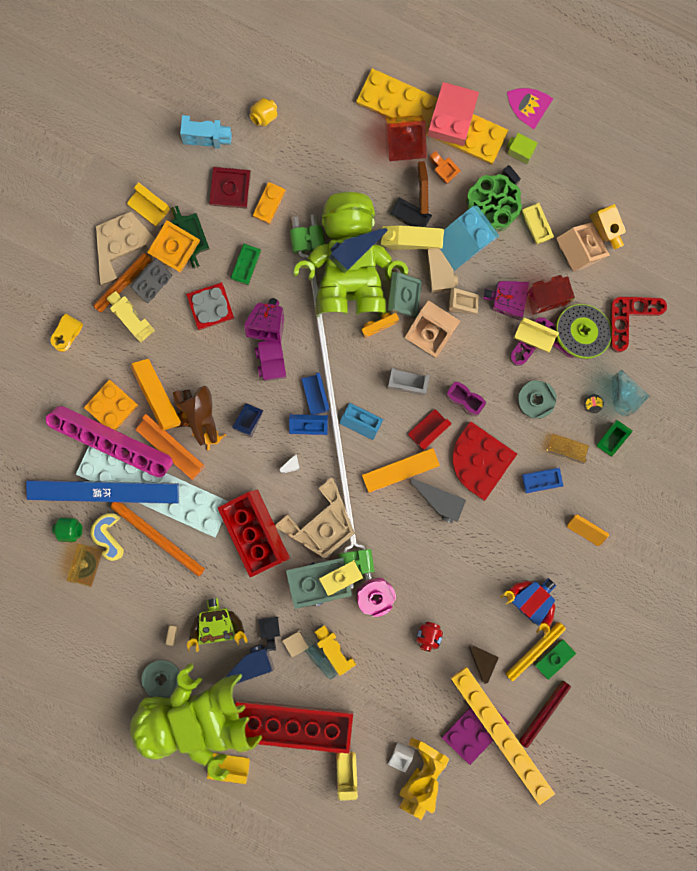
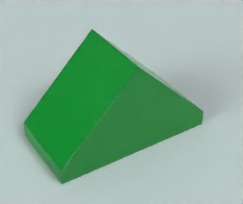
(614, 437)

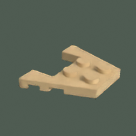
(118, 239)
(327, 529)

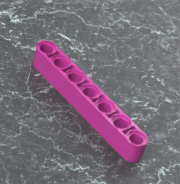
(99, 440)

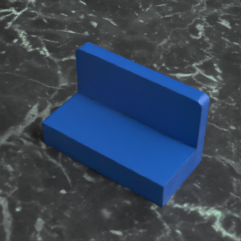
(315, 394)

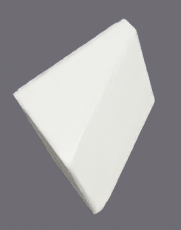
(291, 465)
(401, 757)

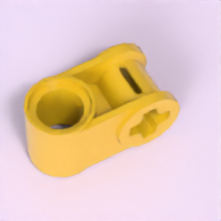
(67, 330)

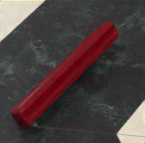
(544, 714)

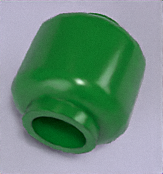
(67, 529)

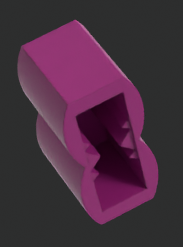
(271, 360)
(461, 396)

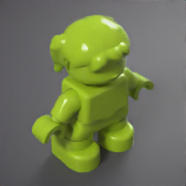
(192, 724)

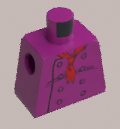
(508, 298)
(266, 322)

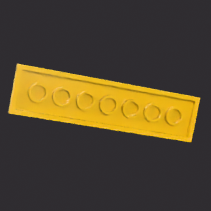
(397, 99)

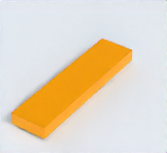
(155, 394)
(400, 470)

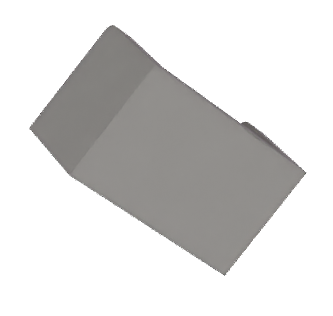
(408, 382)

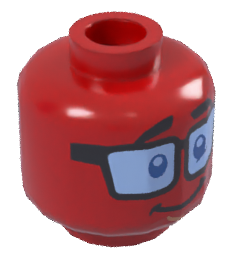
(429, 636)

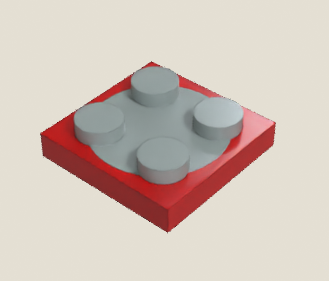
(210, 306)

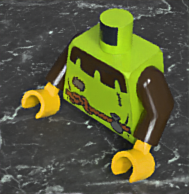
(215, 626)

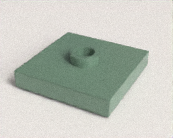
(404, 295)

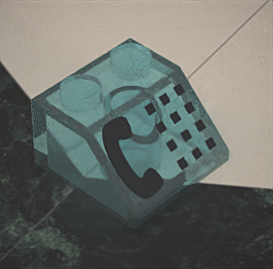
(627, 394)

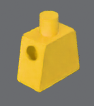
(607, 218)

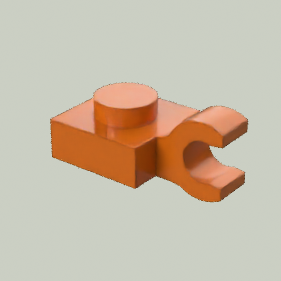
(445, 169)

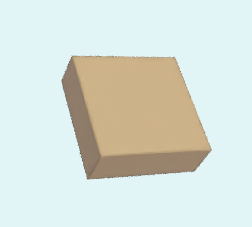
(171, 635)
(295, 644)

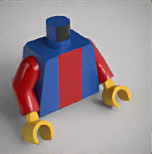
(534, 602)

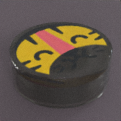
(593, 404)

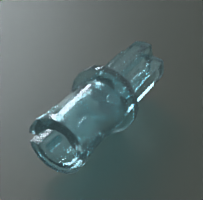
(321, 661)

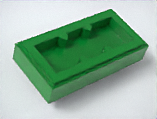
(246, 264)
(555, 659)

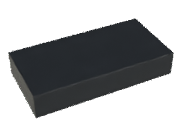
(410, 214)

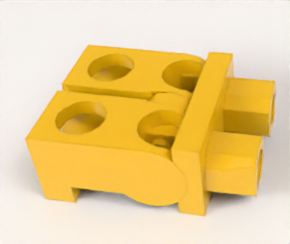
(333, 651)

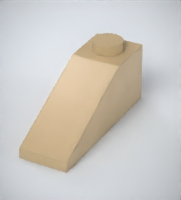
(440, 272)

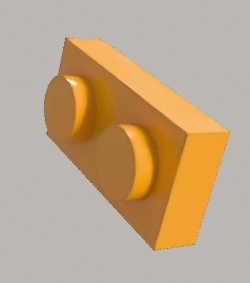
(269, 203)
(386, 321)

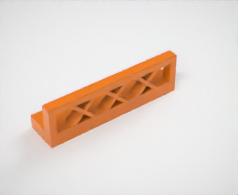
(167, 444)

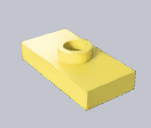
(537, 224)
(341, 578)

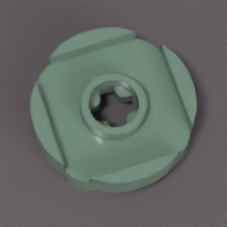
(547, 402)
(154, 670)

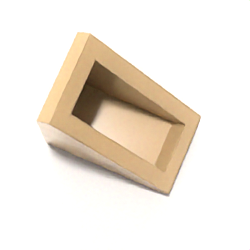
(463, 301)

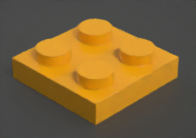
(173, 246)
(111, 406)

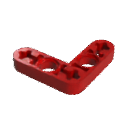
(629, 310)

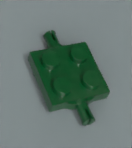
(193, 226)

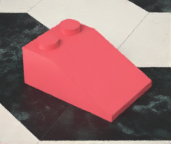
(453, 114)

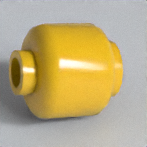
(263, 112)

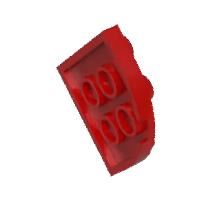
(480, 460)

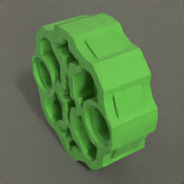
(477, 195)

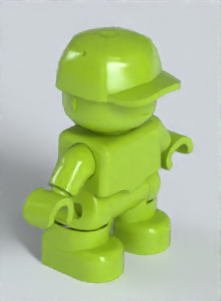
(346, 217)

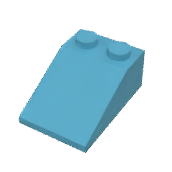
(467, 237)

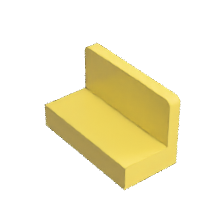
(535, 335)

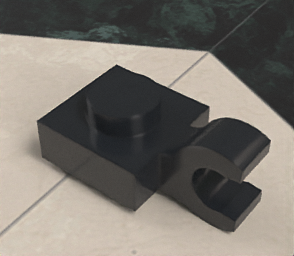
(269, 629)

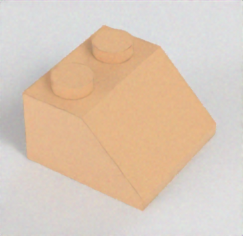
(582, 246)
(432, 329)

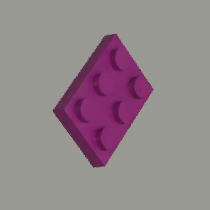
(469, 736)

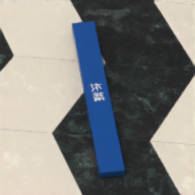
(102, 491)

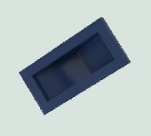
(248, 420)

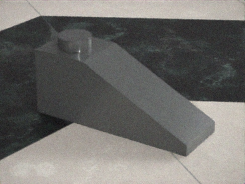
(442, 502)

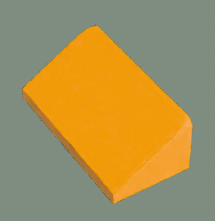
(587, 530)

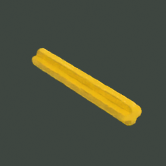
(535, 651)

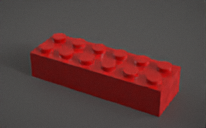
(298, 726)

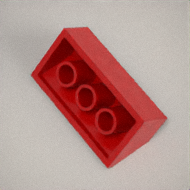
(253, 533)

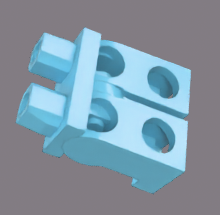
(204, 133)

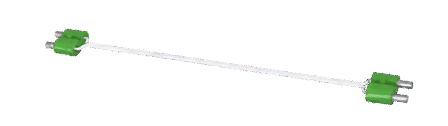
(302, 241)

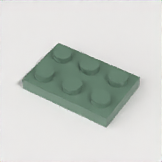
(307, 588)

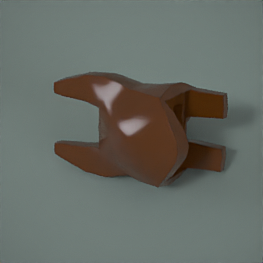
(197, 413)

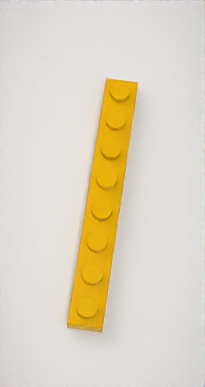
(502, 735)

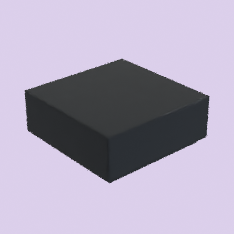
(511, 174)

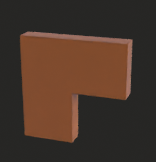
(423, 187)

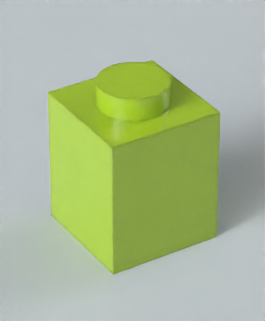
(521, 147)

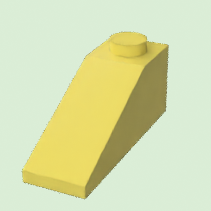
(412, 238)

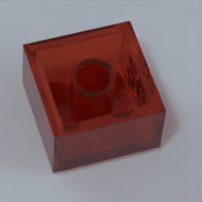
(406, 138)
(550, 294)

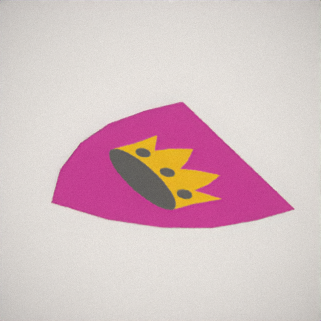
(529, 105)

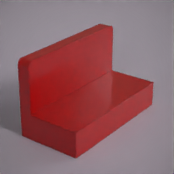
(429, 429)

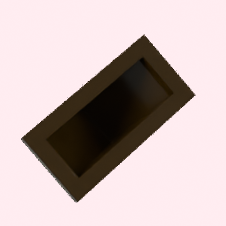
(484, 662)

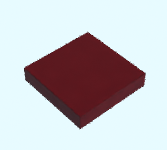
(230, 187)

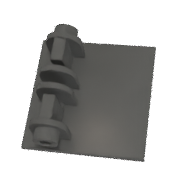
(151, 281)

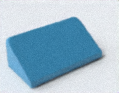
(361, 421)

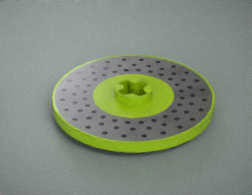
(592, 321)

